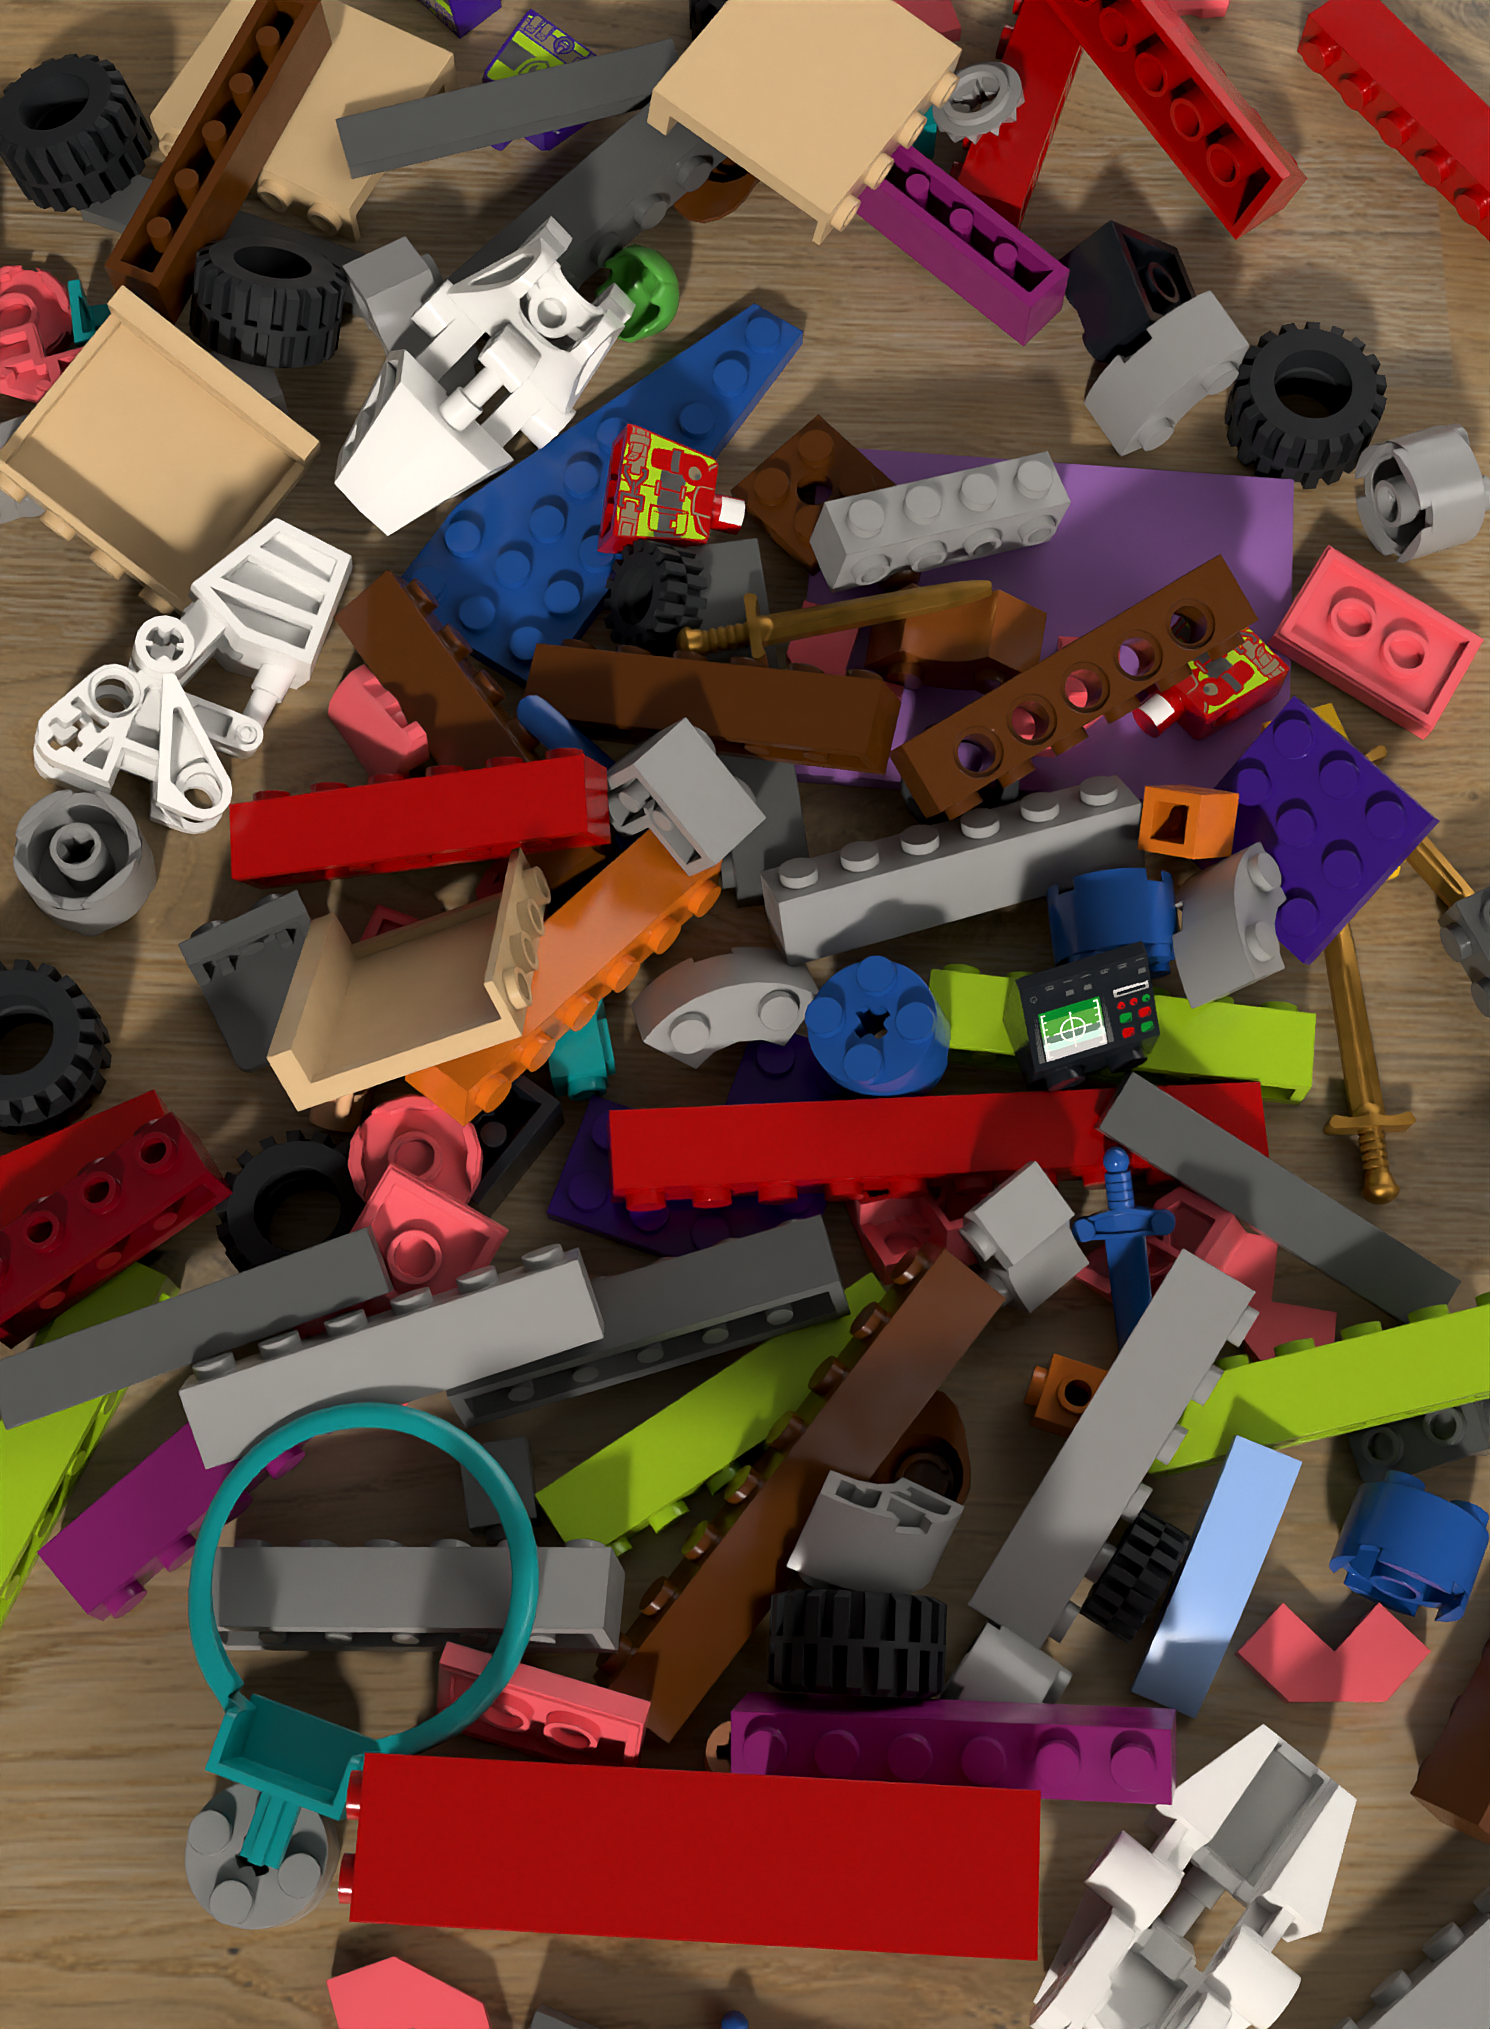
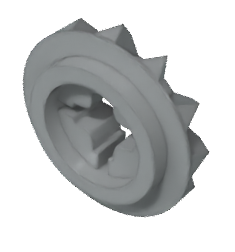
(1003, 93)

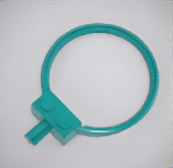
(299, 1756)

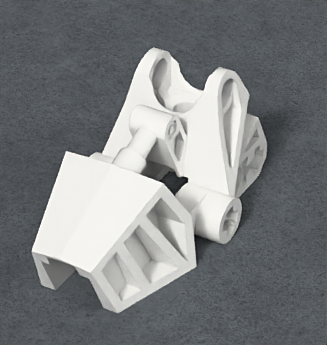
(545, 344)
(252, 612)
(1249, 1825)

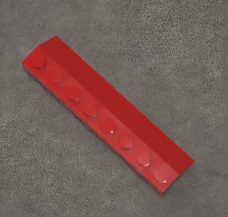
(1187, 106)

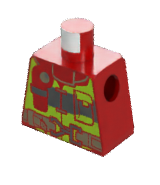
(662, 494)
(1216, 690)

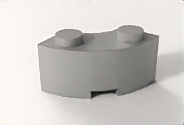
(389, 289)
(1147, 393)
(1229, 925)
(723, 1002)
(1024, 1239)
(874, 1536)

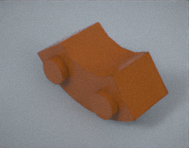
(960, 646)

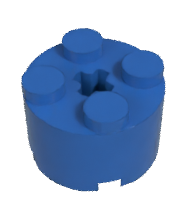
(1112, 912)
(858, 1006)
(1411, 1547)

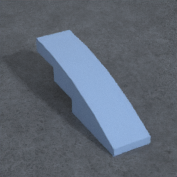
(1215, 1576)

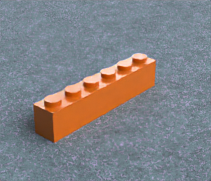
(584, 955)

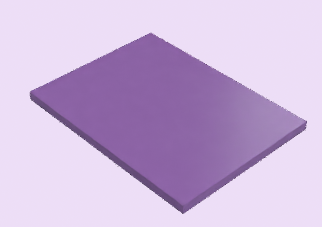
(1112, 549)

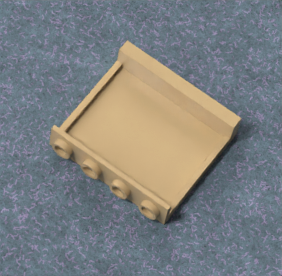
(363, 71)
(810, 95)
(154, 455)
(409, 993)

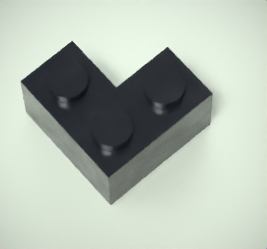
(513, 1140)

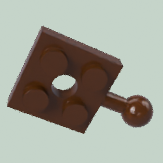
(808, 459)

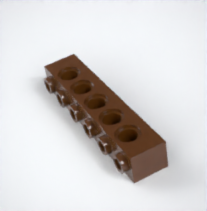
(1203, 597)

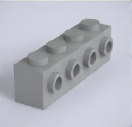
(939, 521)

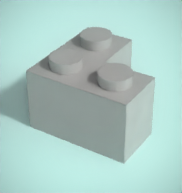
(682, 796)

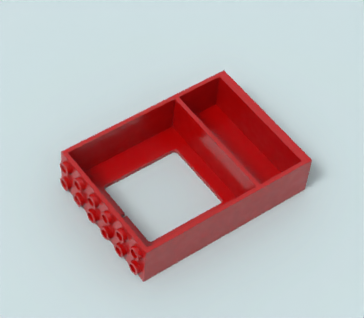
(694, 1856)

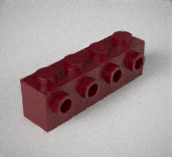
(103, 1223)

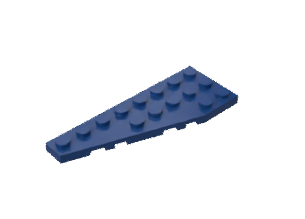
(522, 551)

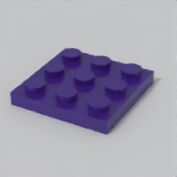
(1324, 820)

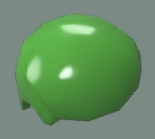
(649, 284)

